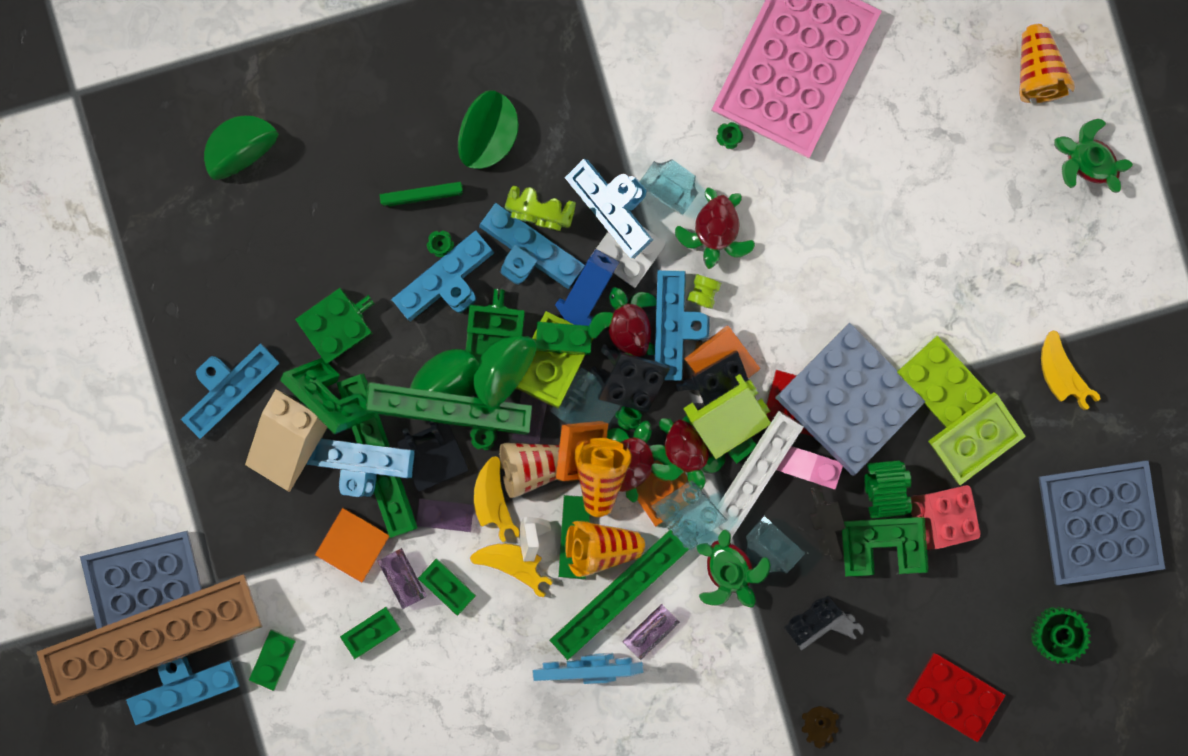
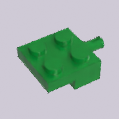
(335, 324)
(492, 324)

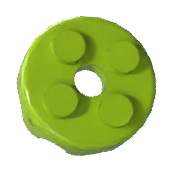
(543, 215)

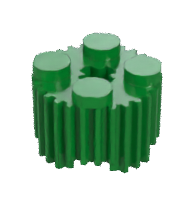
(887, 489)
(1045, 637)

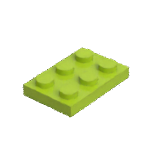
(551, 371)
(943, 382)
(976, 438)

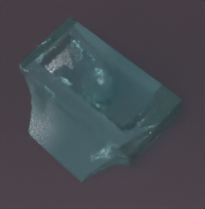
(671, 185)
(770, 542)

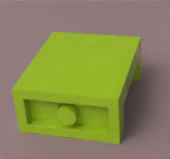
(730, 418)

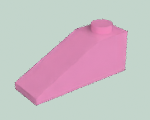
(811, 467)

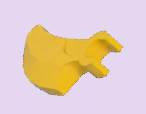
(1060, 373)
(489, 499)
(509, 559)

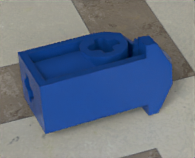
(587, 289)

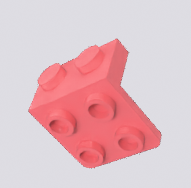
(948, 516)

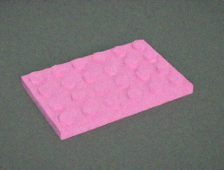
(795, 68)

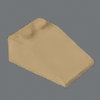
(284, 440)

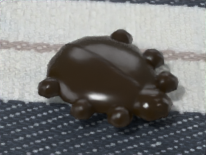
(820, 725)

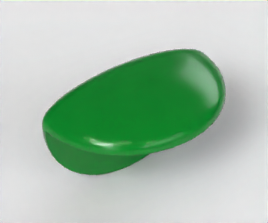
(487, 130)
(237, 145)
(503, 369)
(448, 373)

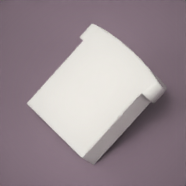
(529, 530)

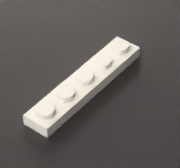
(757, 471)

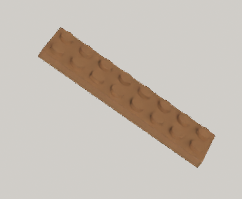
(149, 639)

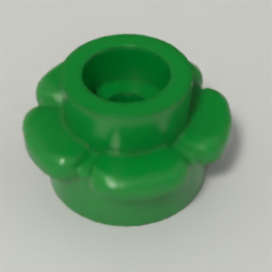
(734, 129)
(434, 238)
(628, 418)
(479, 443)

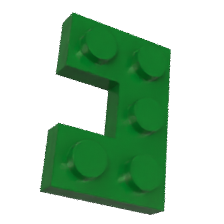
(310, 384)
(864, 535)

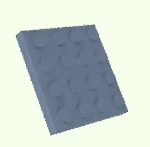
(850, 399)
(1101, 522)
(139, 576)

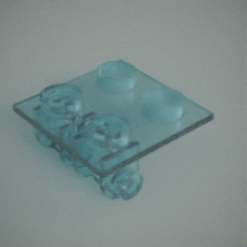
(582, 401)
(688, 514)

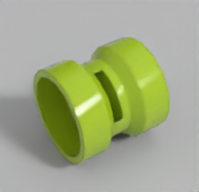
(704, 291)

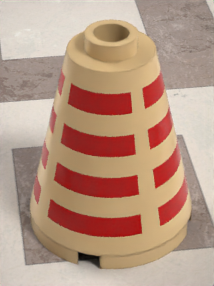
(527, 466)

